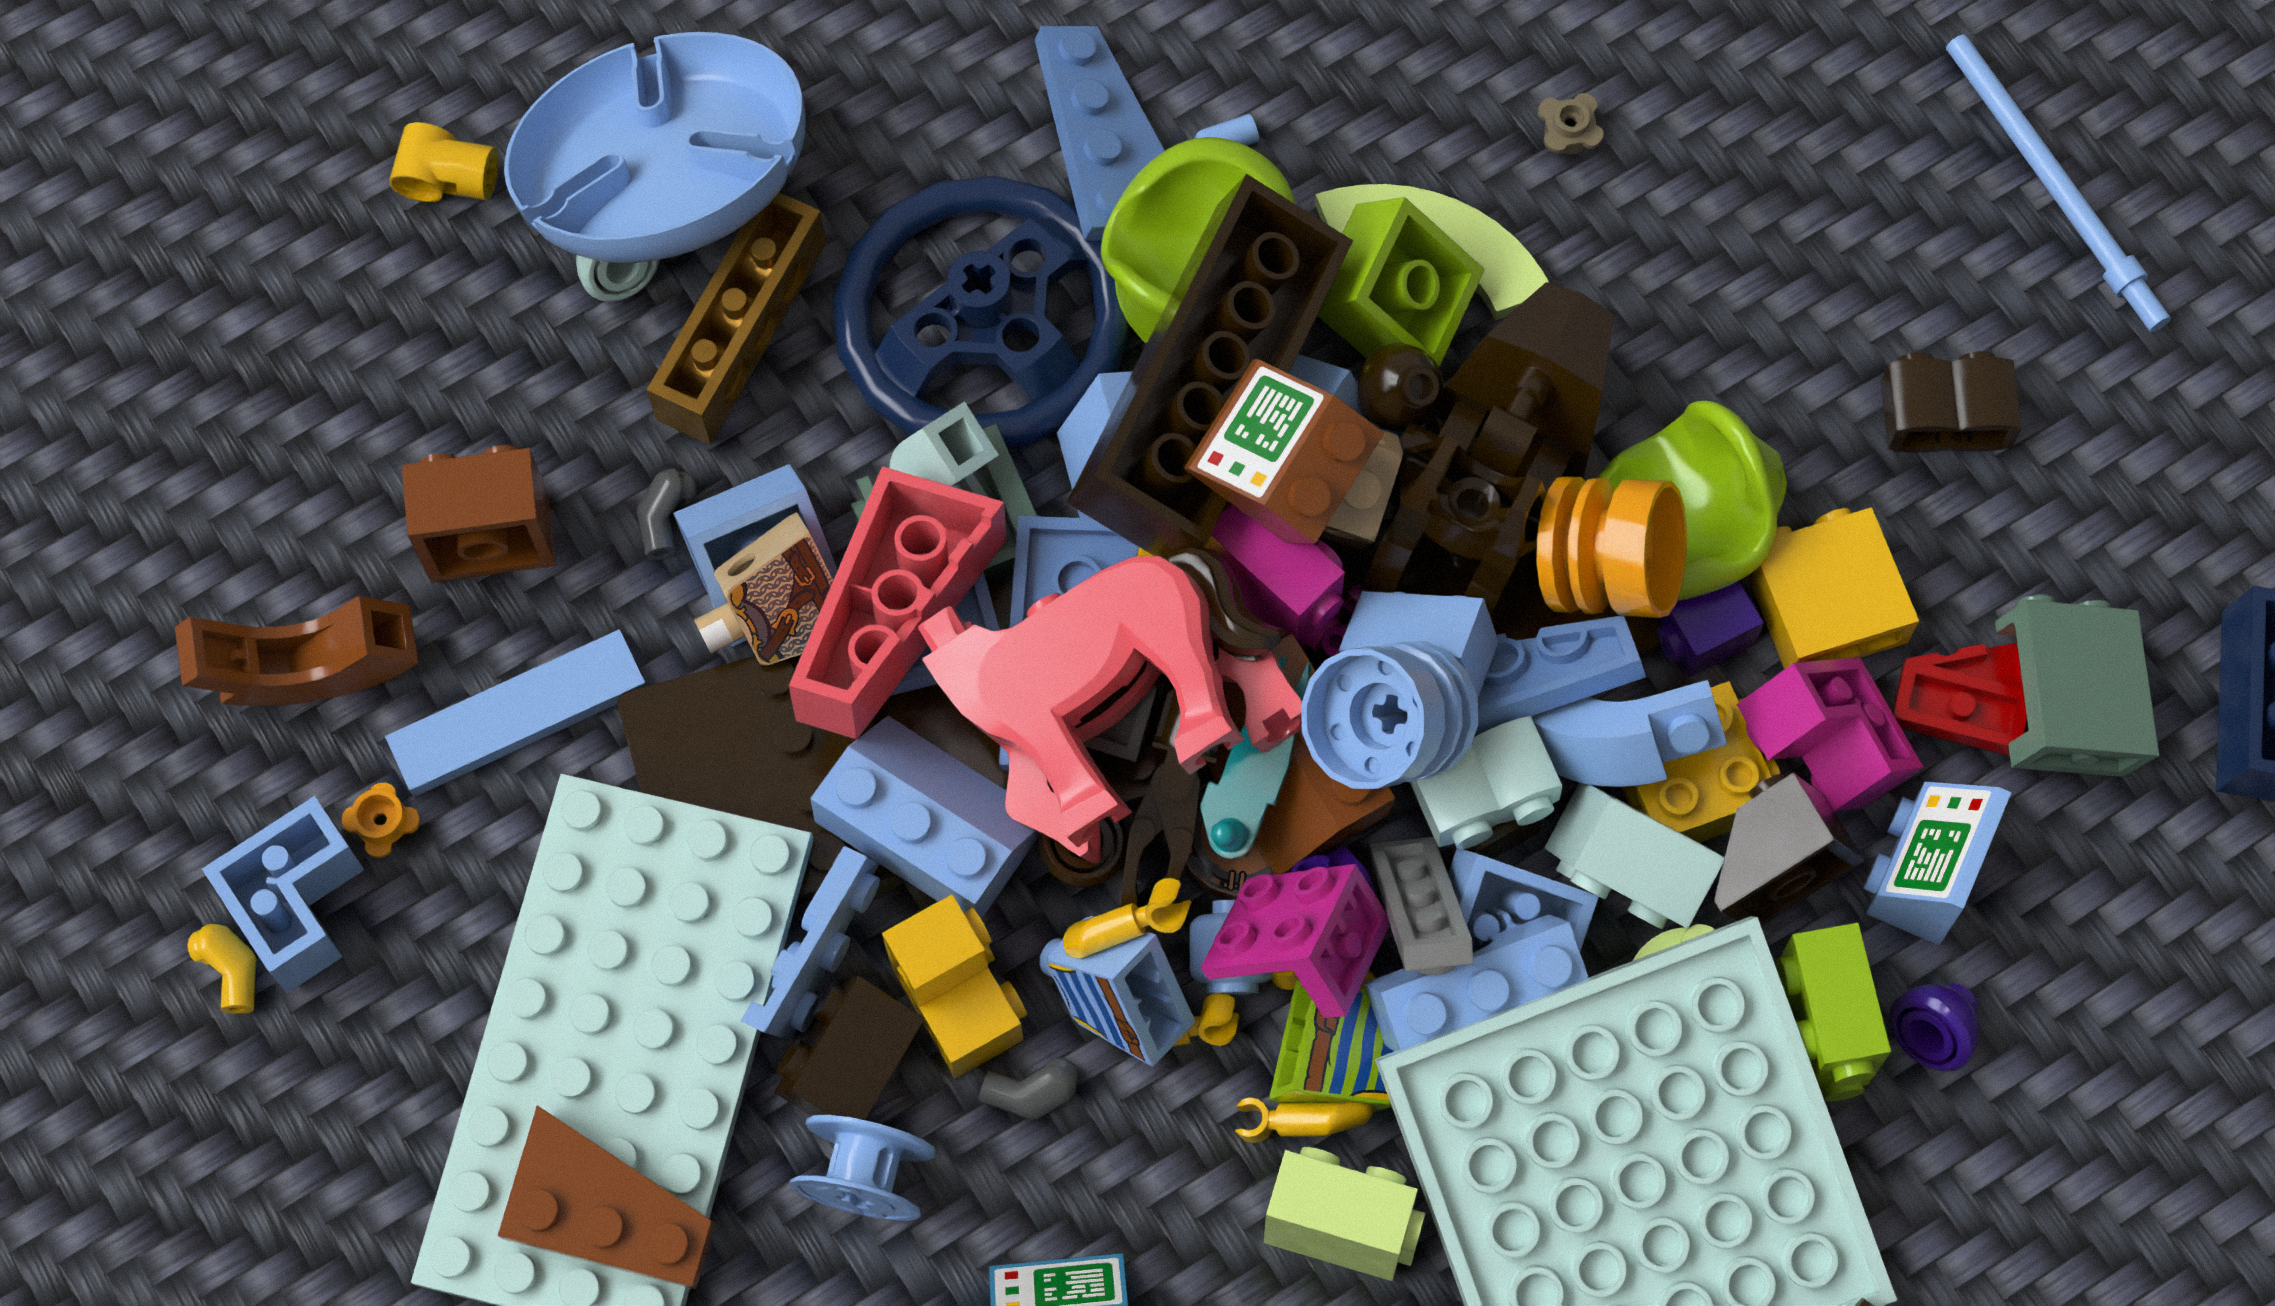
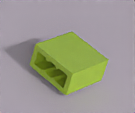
(1835, 1008)

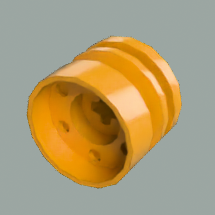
(1612, 546)

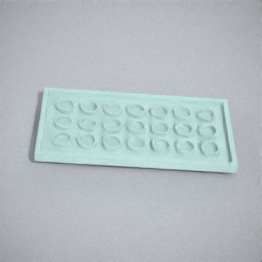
(621, 1021)

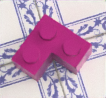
(1838, 726)

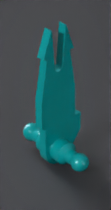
(1246, 788)

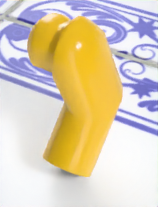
(232, 959)

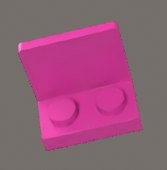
(1307, 922)

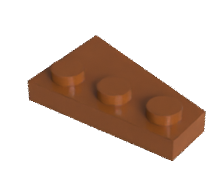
(599, 1209)

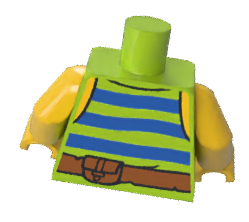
(1323, 1069)

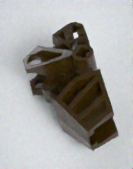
(1543, 368)

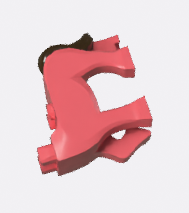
(1092, 660)

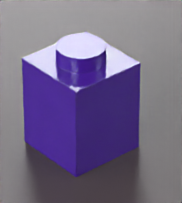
(1709, 628)

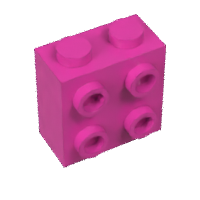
(1281, 581)

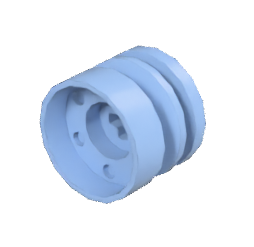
(1359, 719)

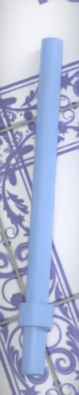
(2123, 272)

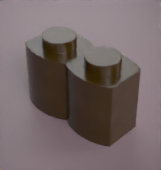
(1950, 404)

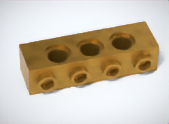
(736, 318)

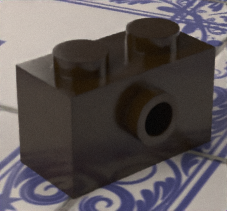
(847, 1051)

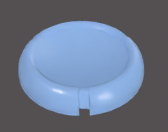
(657, 148)

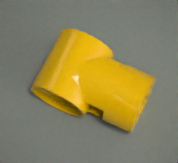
(436, 163)

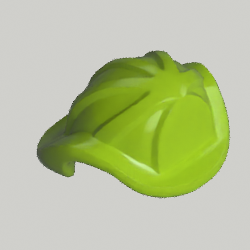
(1165, 216)
(1728, 490)

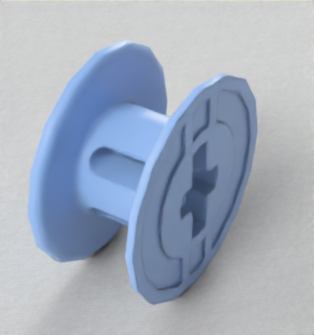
(863, 1167)

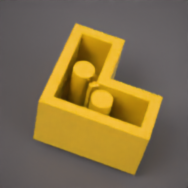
(946, 976)

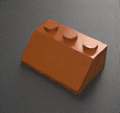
(1312, 808)

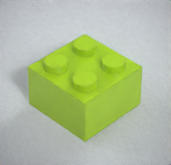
(1399, 281)

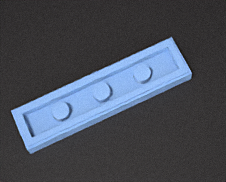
(514, 713)

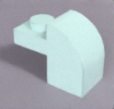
(947, 451)

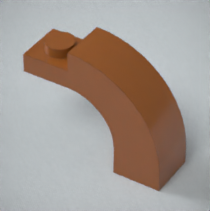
(298, 662)

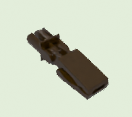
(1167, 805)

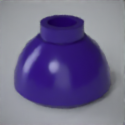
(1936, 1025)

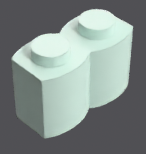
(1495, 782)

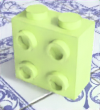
(1343, 1213)

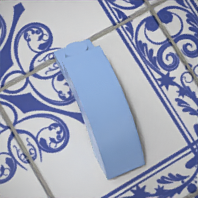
(1630, 739)

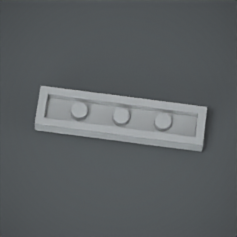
(1421, 906)

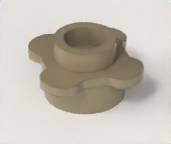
(1567, 139)

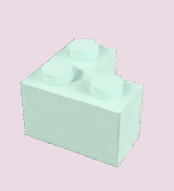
(1623, 849)

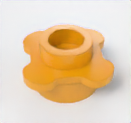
(367, 807)

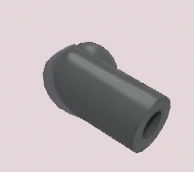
(1036, 1094)

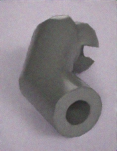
(657, 506)

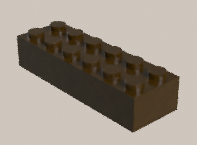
(1239, 300)

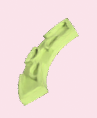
(1509, 268)

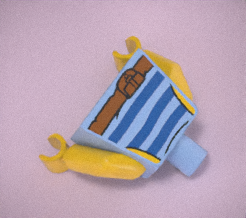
(1123, 984)

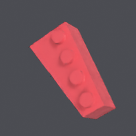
(906, 561)

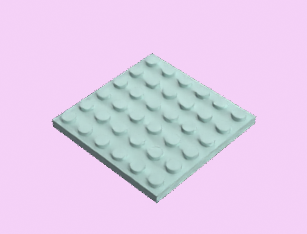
(1639, 1143)

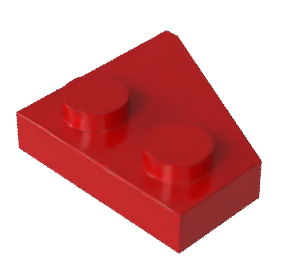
(1964, 696)

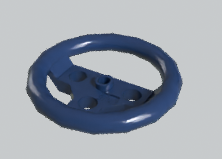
(980, 308)

